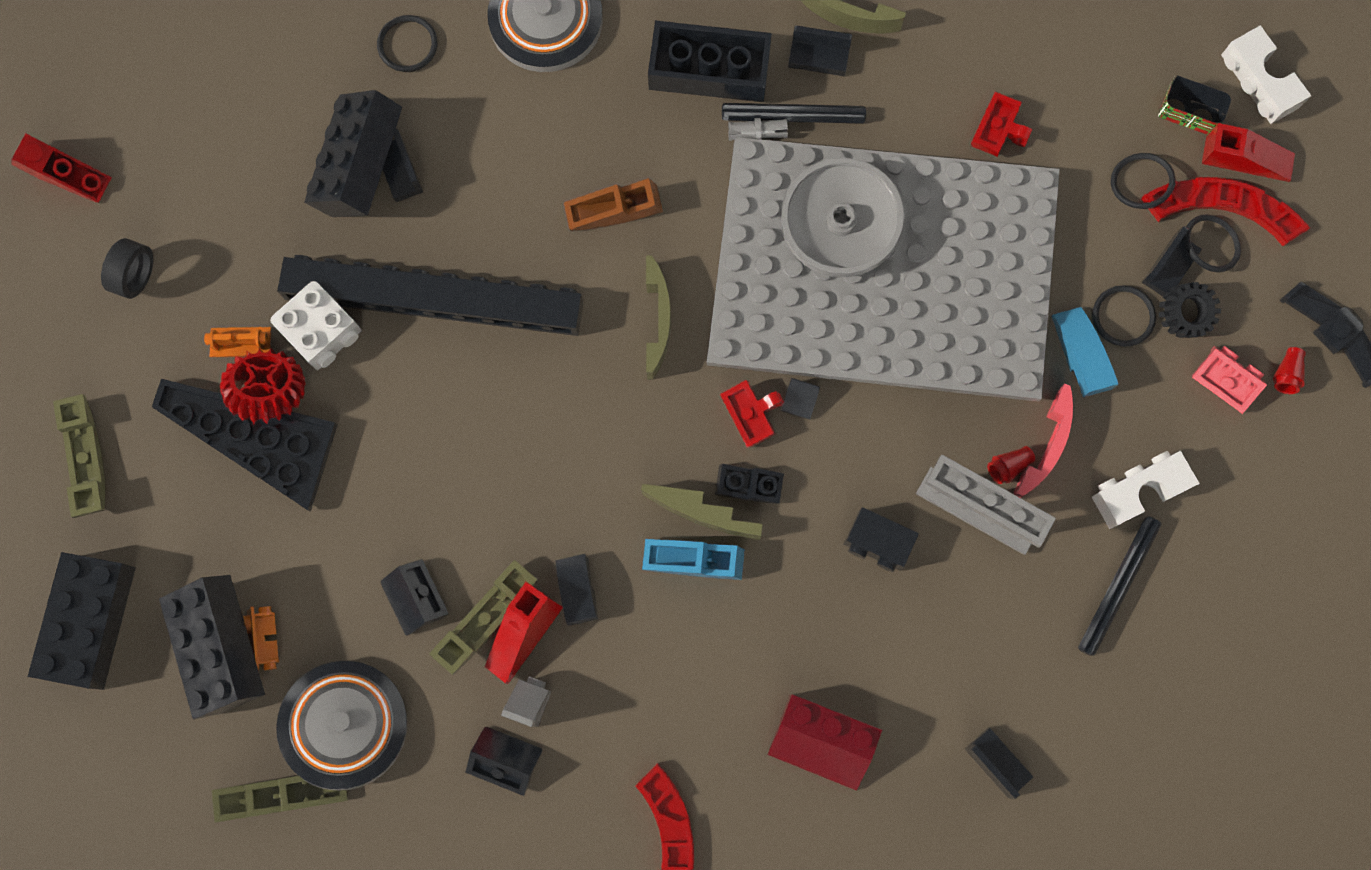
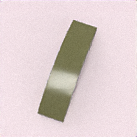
(856, 18)
(657, 351)
(82, 455)
(482, 621)

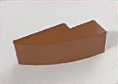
(613, 205)

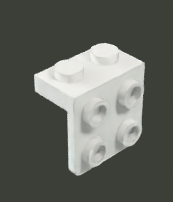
(316, 325)

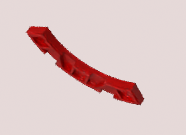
(1230, 196)
(671, 819)

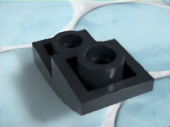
(749, 484)
(576, 589)

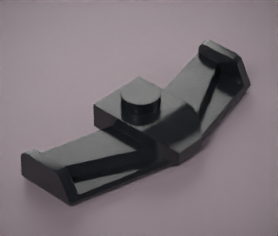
(1338, 327)

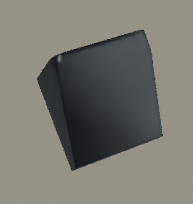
(800, 398)

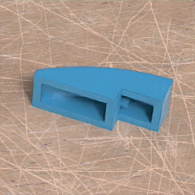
(1084, 352)
(693, 559)

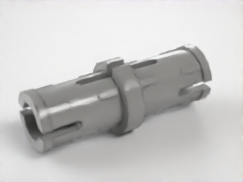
(758, 129)

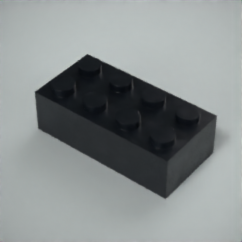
(709, 61)
(353, 154)
(81, 621)
(211, 646)

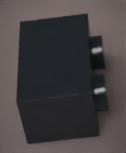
(881, 540)

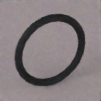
(424, 62)
(1158, 159)
(1195, 257)
(1139, 293)

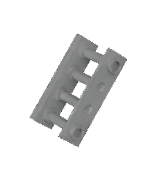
(985, 505)

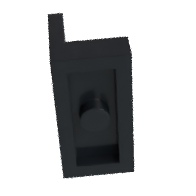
(820, 50)
(400, 171)
(1171, 264)
(413, 596)
(503, 760)
(999, 763)

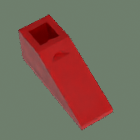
(1247, 152)
(59, 169)
(520, 631)

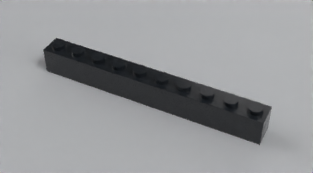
(436, 296)

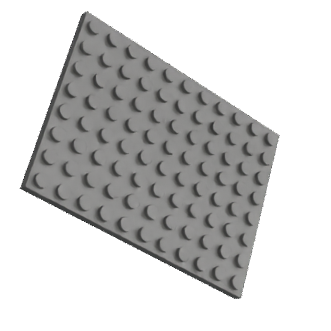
(945, 312)

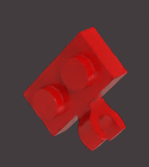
(999, 124)
(750, 412)

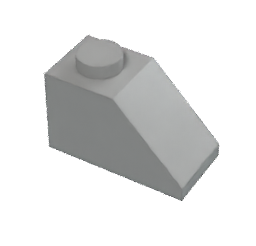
(527, 702)

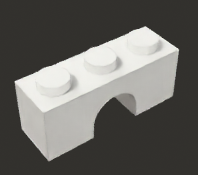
(1272, 95)
(1121, 501)

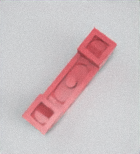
(1062, 413)

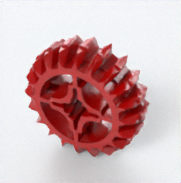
(262, 378)

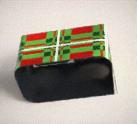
(1188, 90)

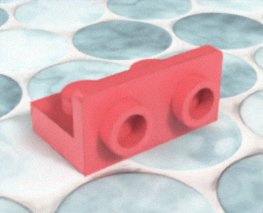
(1229, 378)

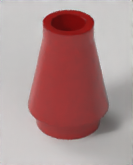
(1291, 372)
(1010, 464)

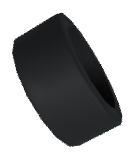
(127, 268)

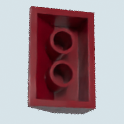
(824, 742)

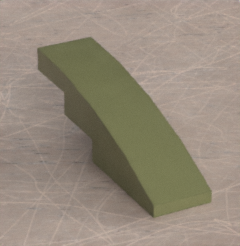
(690, 506)
(270, 798)

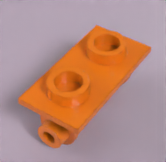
(237, 340)
(258, 626)

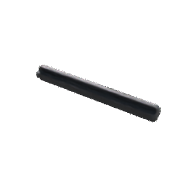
(794, 112)
(1119, 586)

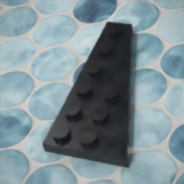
(281, 453)

